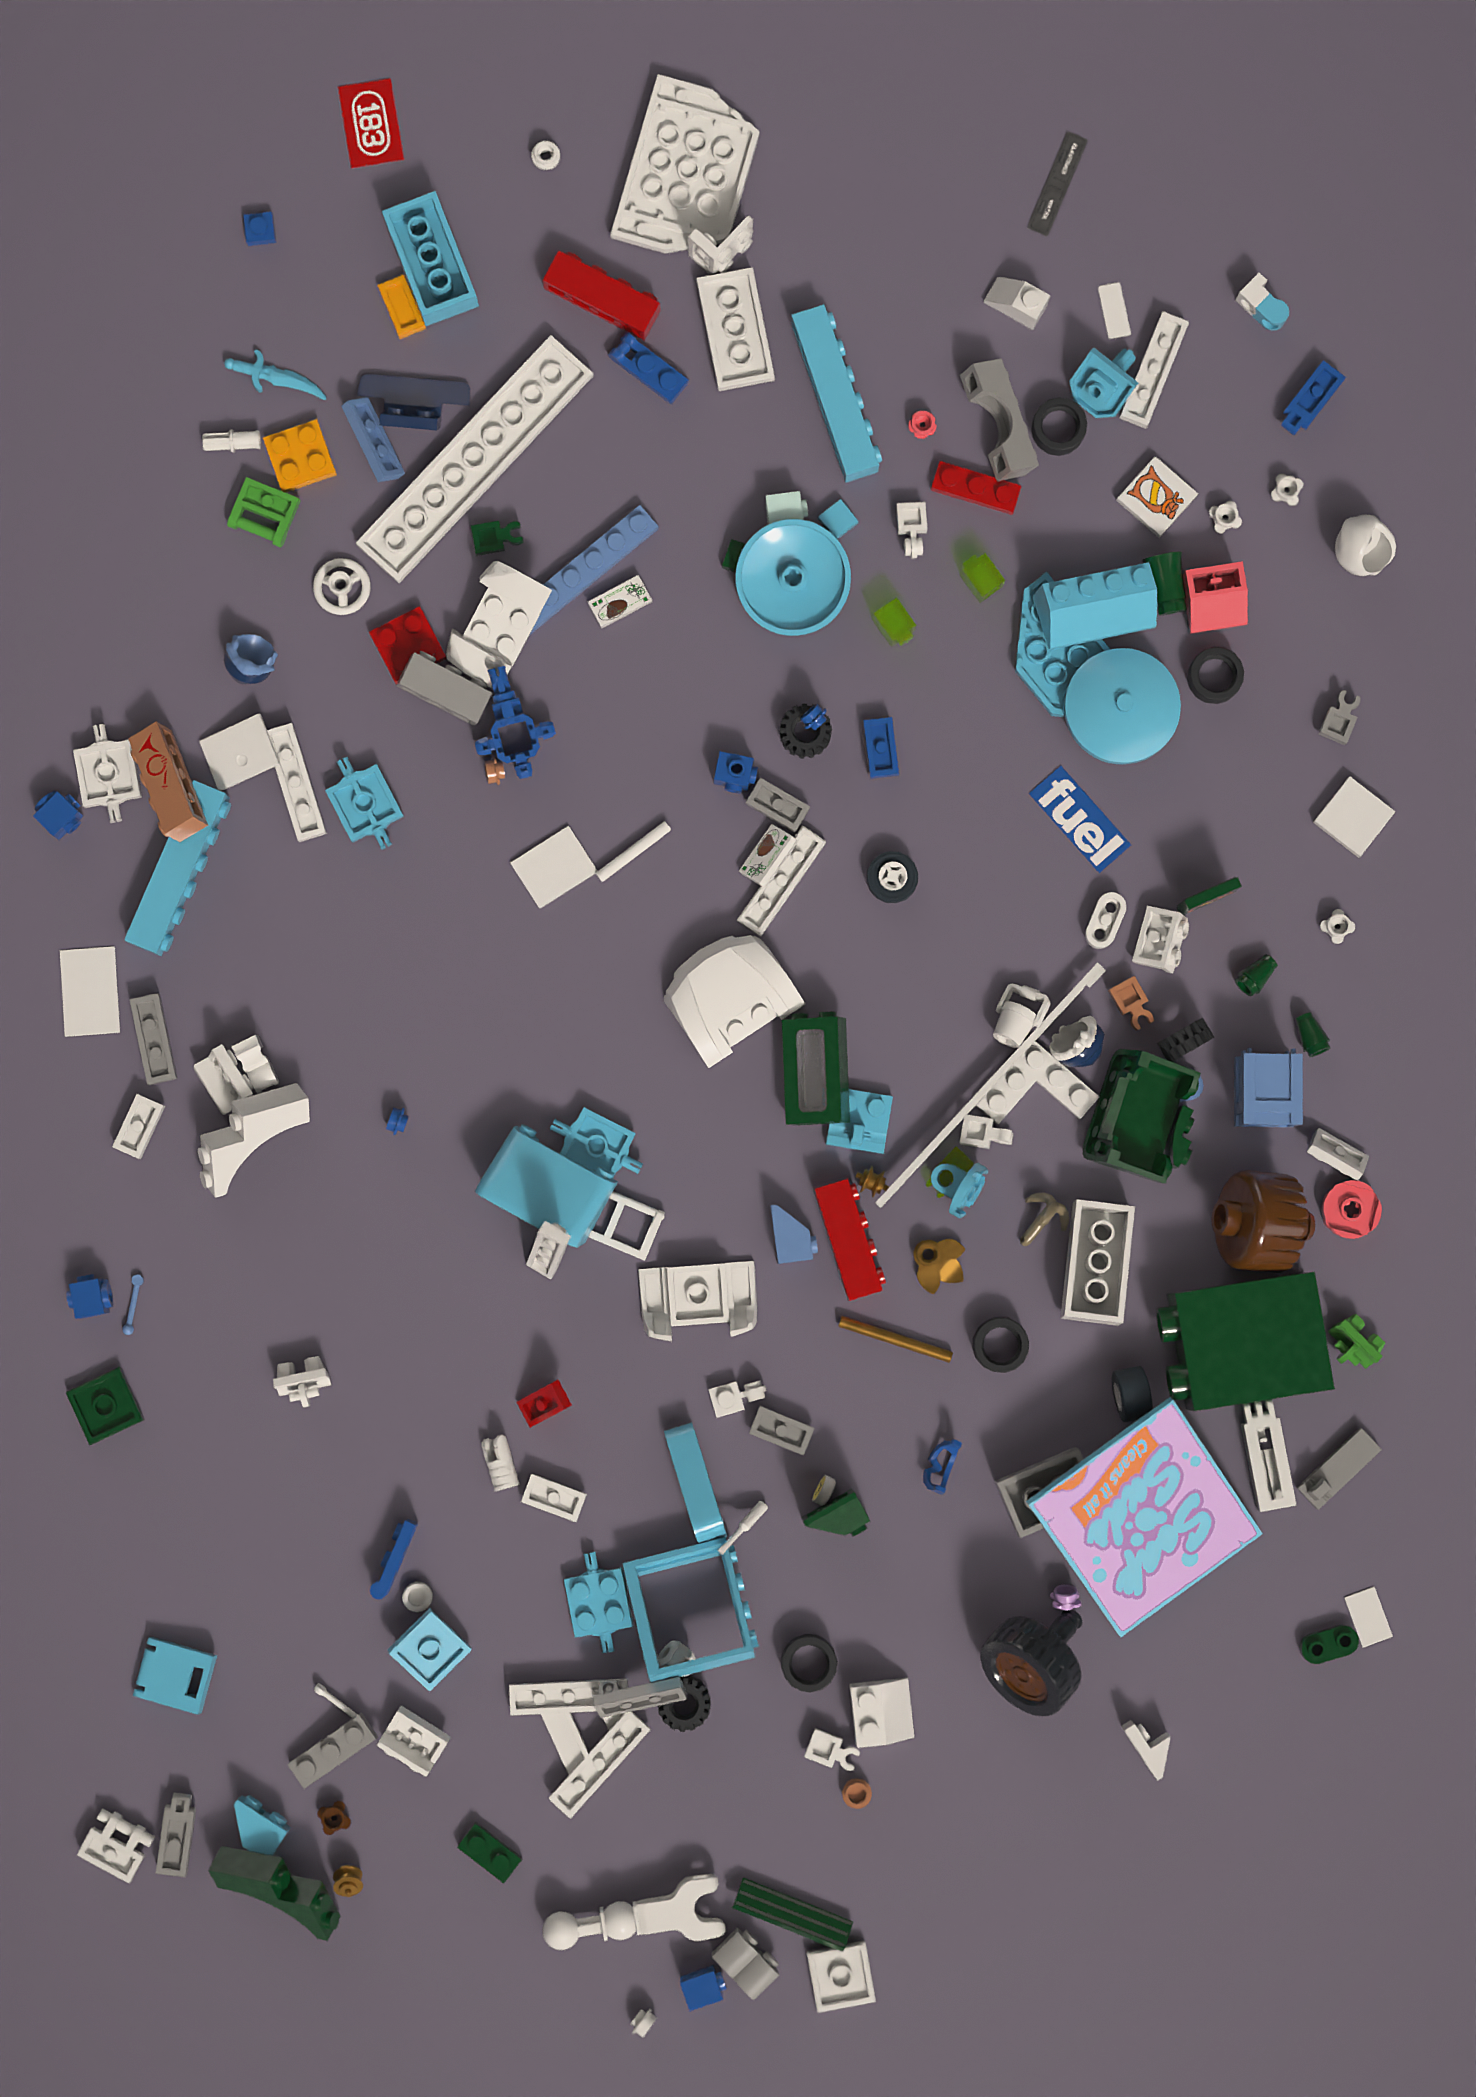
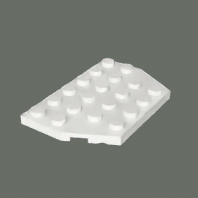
(685, 169)

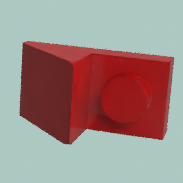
(544, 1403)

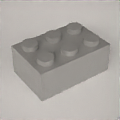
(1025, 1483)

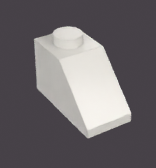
(1018, 300)

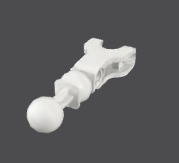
(645, 1916)

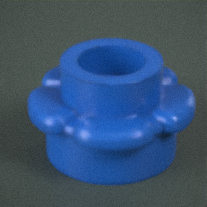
(814, 717)
(397, 1121)

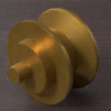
(872, 1181)
(347, 1881)

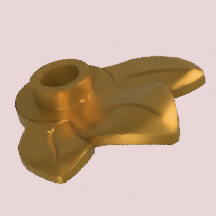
(941, 1266)

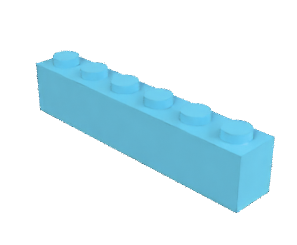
(835, 393)
(175, 877)

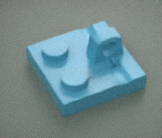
(867, 1123)
(429, 1649)

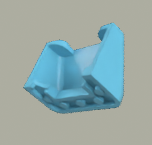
(546, 1186)

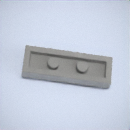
(153, 1039)
(332, 1750)

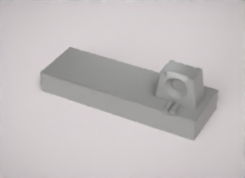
(1339, 1468)
(616, 1701)

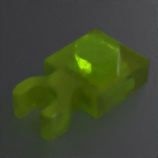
(957, 1158)

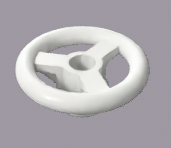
(337, 577)

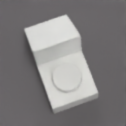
(1154, 1753)

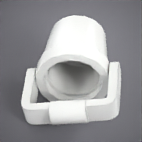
(1016, 1019)

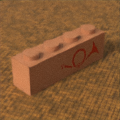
(167, 782)

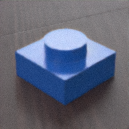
(259, 228)

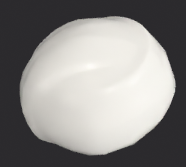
(1364, 545)

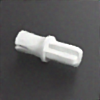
(231, 440)

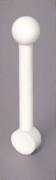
(321, 1690)

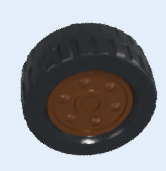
(1033, 1662)

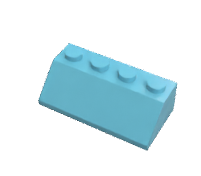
(1097, 605)

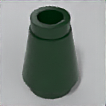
(1255, 976)
(1312, 1036)

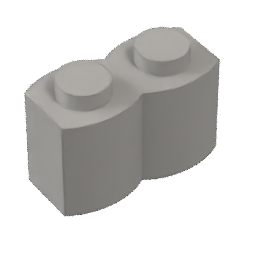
(746, 1963)

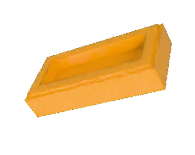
(401, 306)

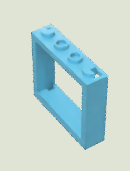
(677, 1558)

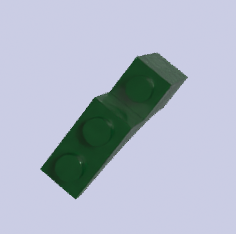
(271, 1882)

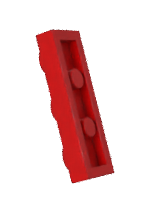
(976, 488)

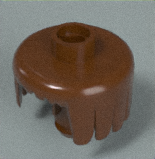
(1260, 1222)

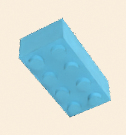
(430, 258)

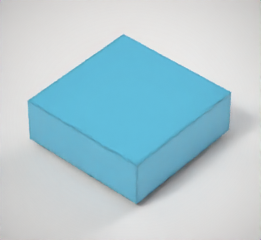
(838, 519)

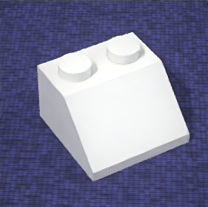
(881, 1712)

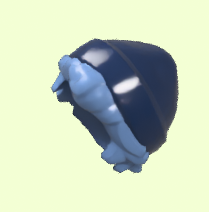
(249, 658)

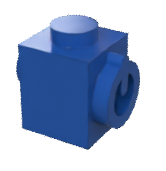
(58, 814)
(90, 1296)

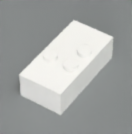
(1097, 1262)

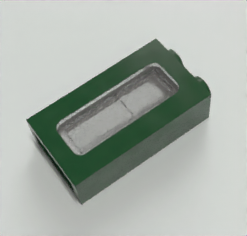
(815, 1069)

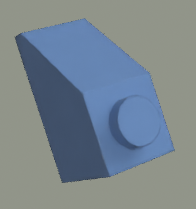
(791, 1238)

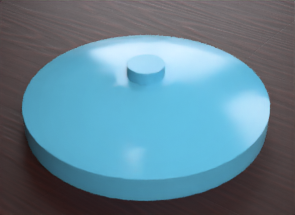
(793, 577)
(1122, 706)

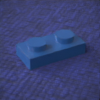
(881, 747)

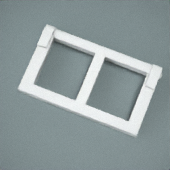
(658, 1216)

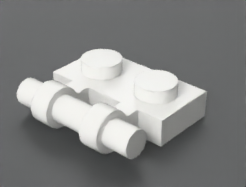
(111, 1854)

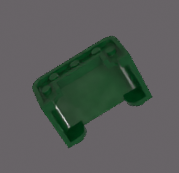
(1138, 1113)

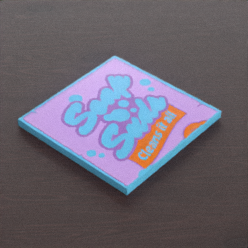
(1144, 1517)

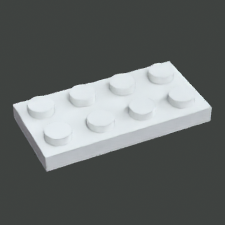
(735, 329)

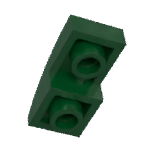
(1178, 1145)

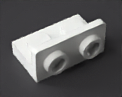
(1161, 939)

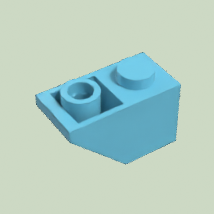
(259, 1829)

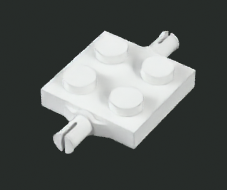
(107, 773)

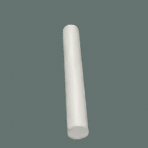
(633, 851)

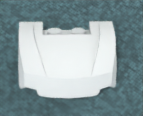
(729, 994)

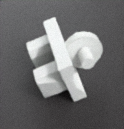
(301, 1385)

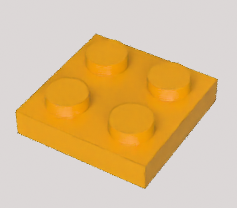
(299, 456)

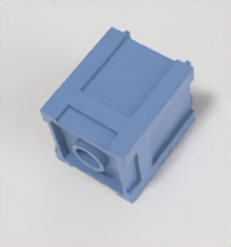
(1268, 1089)

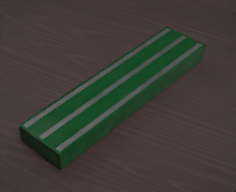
(792, 1914)

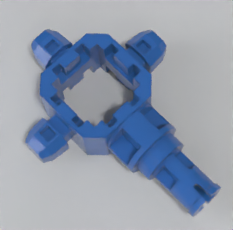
(508, 711)

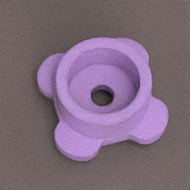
(1065, 1597)

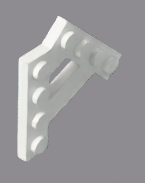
(585, 1768)

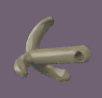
(1045, 1216)

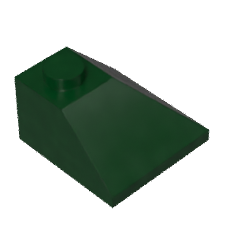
(839, 1515)

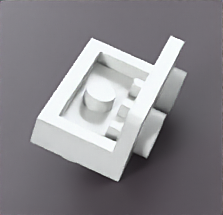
(223, 1078)
(413, 1741)

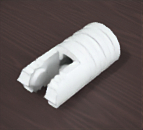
(500, 1463)

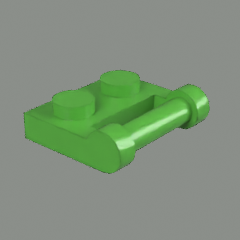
(266, 503)

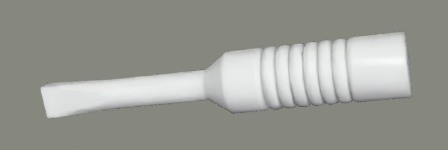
(745, 1524)

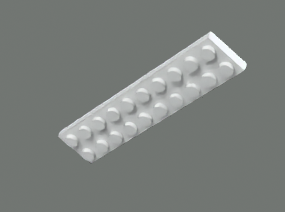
(474, 459)

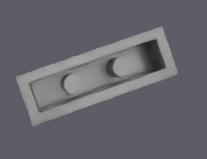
(444, 687)

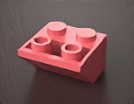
(1216, 597)

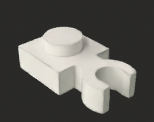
(826, 1749)

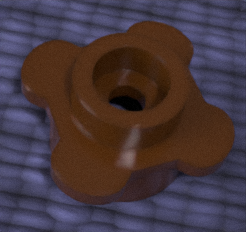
(330, 1825)

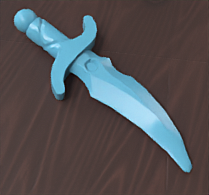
(274, 375)

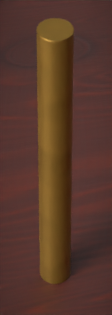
(895, 1339)

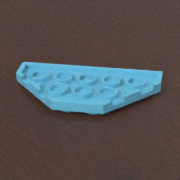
(1046, 670)

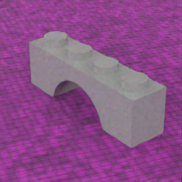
(990, 387)

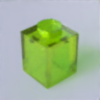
(981, 576)
(894, 623)

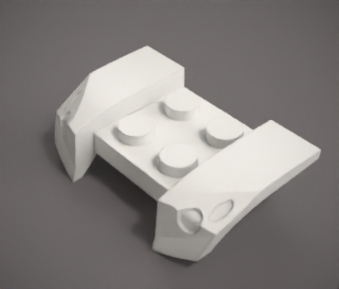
(499, 623)
(698, 1297)

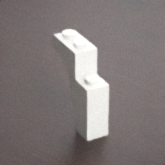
(252, 1123)

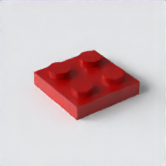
(402, 638)

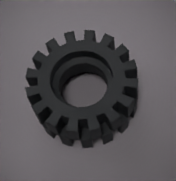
(796, 746)
(1185, 1040)
(697, 1716)

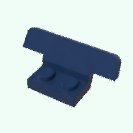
(413, 401)

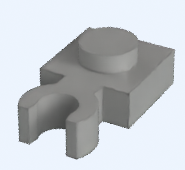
(1339, 722)

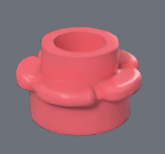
(925, 417)

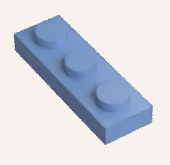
(373, 439)

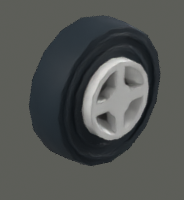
(900, 871)

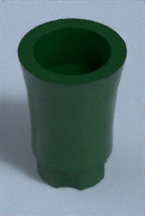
(1169, 582)

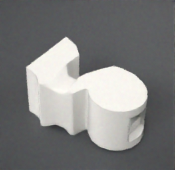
(255, 1063)

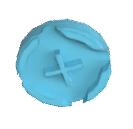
(964, 1188)

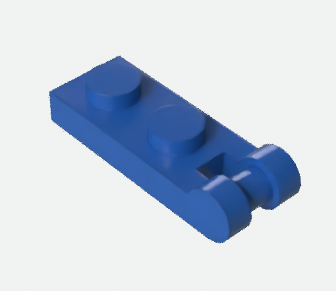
(649, 368)
(392, 1560)

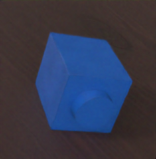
(702, 1987)

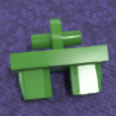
(1354, 1345)

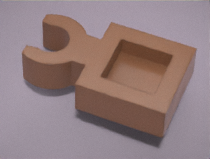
(1130, 998)

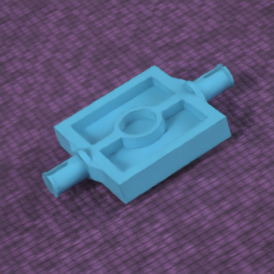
(364, 803)
(597, 1142)
(598, 1602)

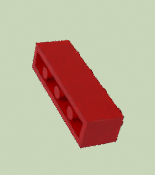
(602, 295)
(848, 1239)

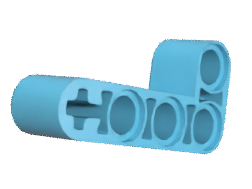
(695, 1483)

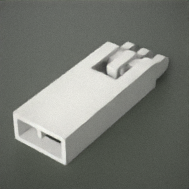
(1269, 1466)

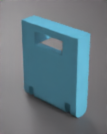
(168, 1675)

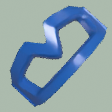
(951, 1446)

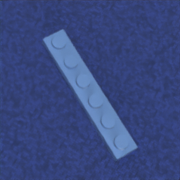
(596, 561)

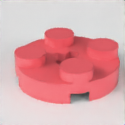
(1365, 1200)

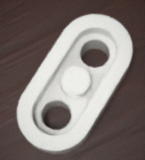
(1105, 921)

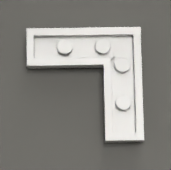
(1039, 1067)

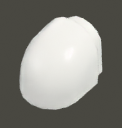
(674, 1654)

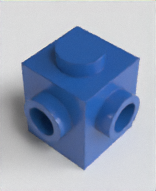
(735, 772)

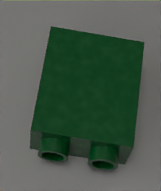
(1246, 1342)

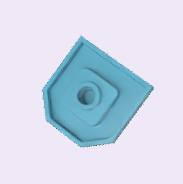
(1103, 384)

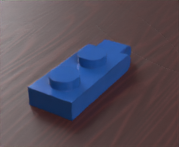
(1312, 398)

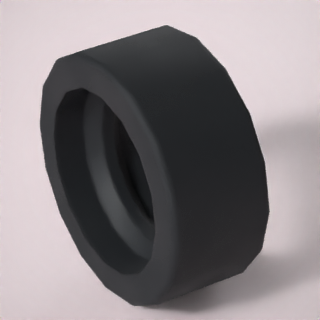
(1071, 408)
(1221, 654)
(1017, 1330)
(806, 1685)

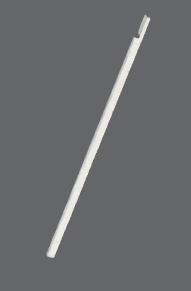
(1089, 979)

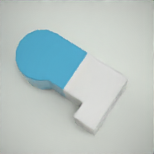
(1262, 305)

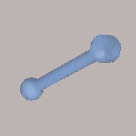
(137, 1281)

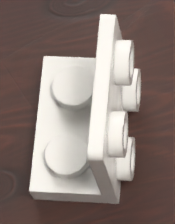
(719, 259)

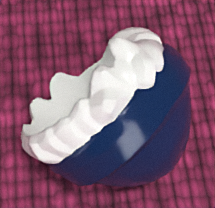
(1078, 1043)

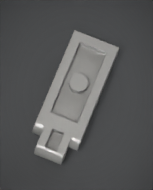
(176, 1836)

